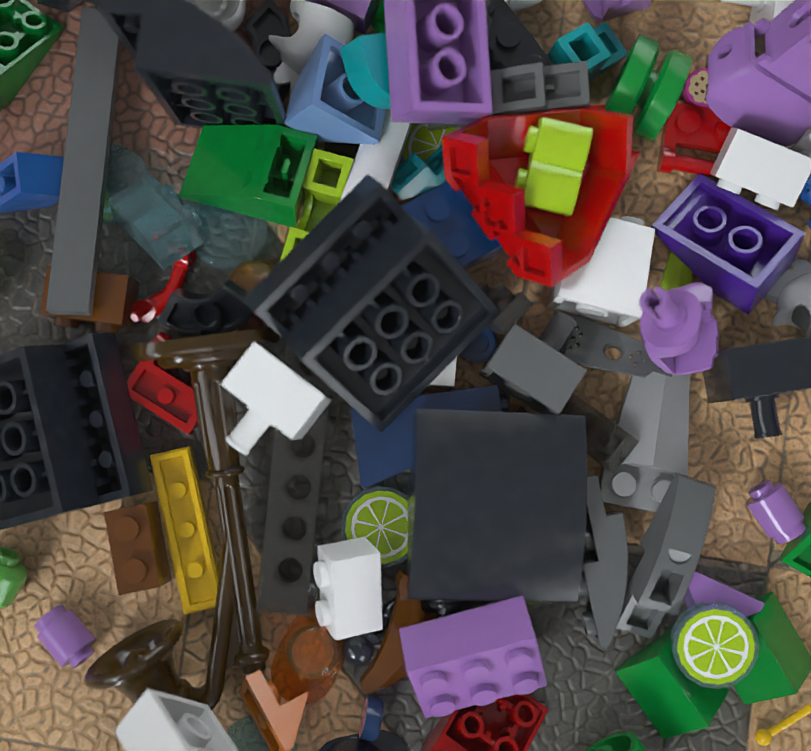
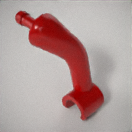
(152, 306)

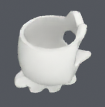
(313, 23)

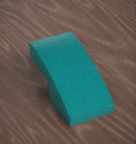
(418, 177)

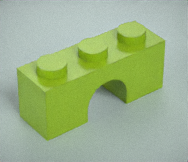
(323, 190)

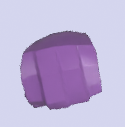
(680, 328)

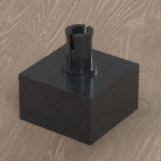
(758, 377)

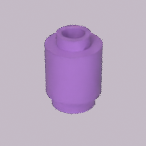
(776, 511)
(65, 637)

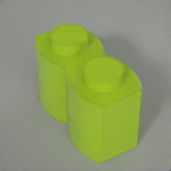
(554, 165)

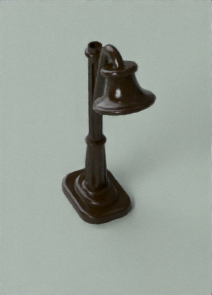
(236, 639)

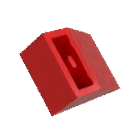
(499, 726)

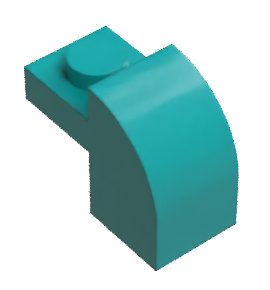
(596, 46)
(367, 69)

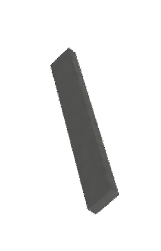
(85, 168)

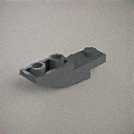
(535, 89)
(670, 555)
(604, 572)

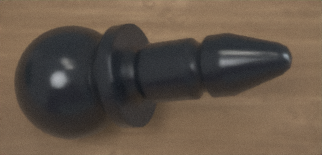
(360, 648)

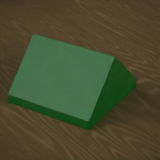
(781, 659)
(665, 693)

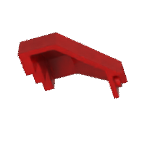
(541, 244)

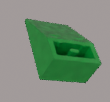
(24, 42)
(251, 170)

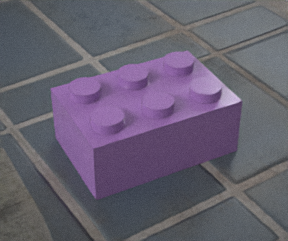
(438, 61)
(472, 657)

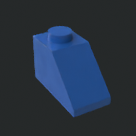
(29, 181)

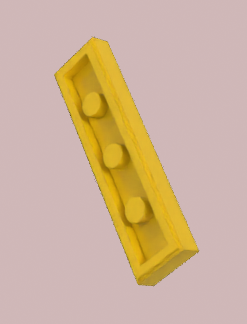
(187, 528)

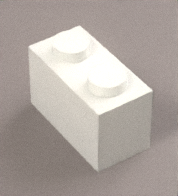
(761, 168)
(349, 588)

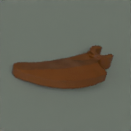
(389, 661)

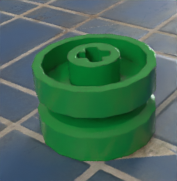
(649, 90)

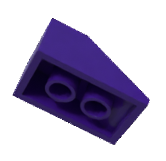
(728, 242)

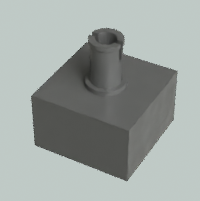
(534, 367)

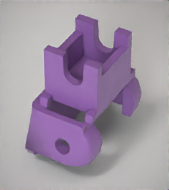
(770, 91)

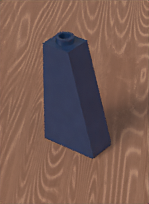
(392, 450)

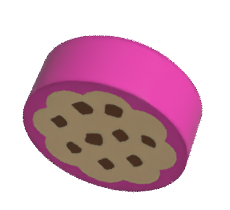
(695, 88)

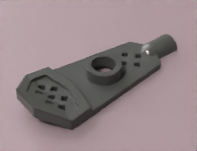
(597, 339)

